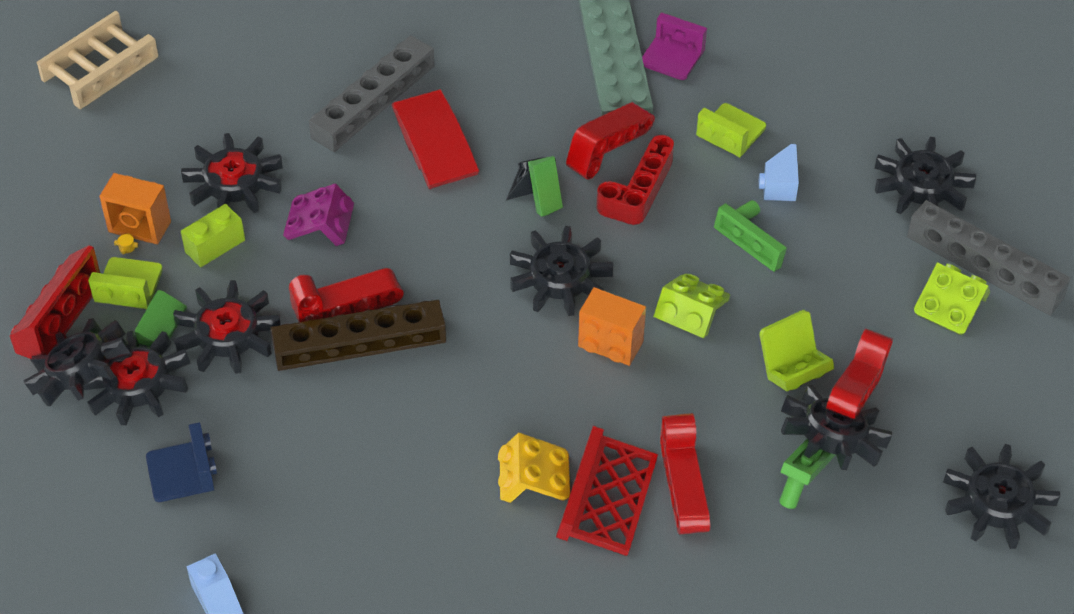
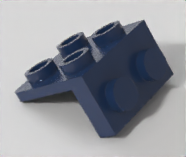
(182, 468)

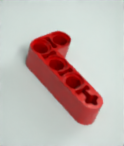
(604, 135)
(633, 202)
(346, 297)
(861, 375)
(684, 474)

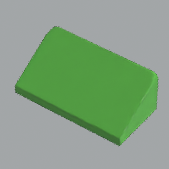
(545, 185)
(158, 318)

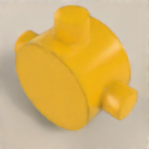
(126, 243)

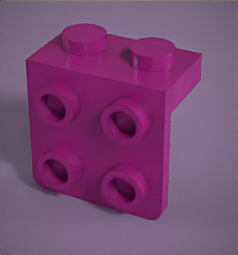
(675, 47)
(322, 210)

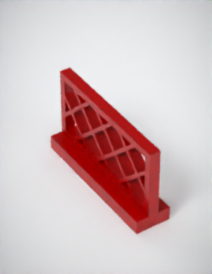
(582, 491)

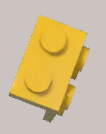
(533, 466)

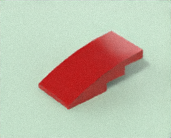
(435, 138)

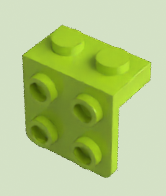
(729, 128)
(126, 282)
(951, 298)
(690, 304)
(792, 352)

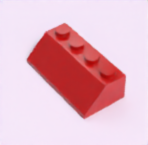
(57, 305)

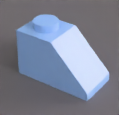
(781, 176)
(213, 587)

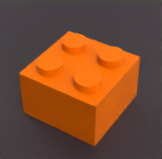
(135, 208)
(611, 326)

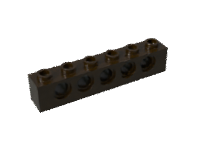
(358, 334)

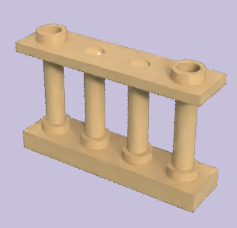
(107, 75)

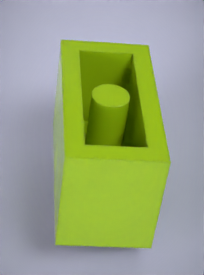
(213, 235)

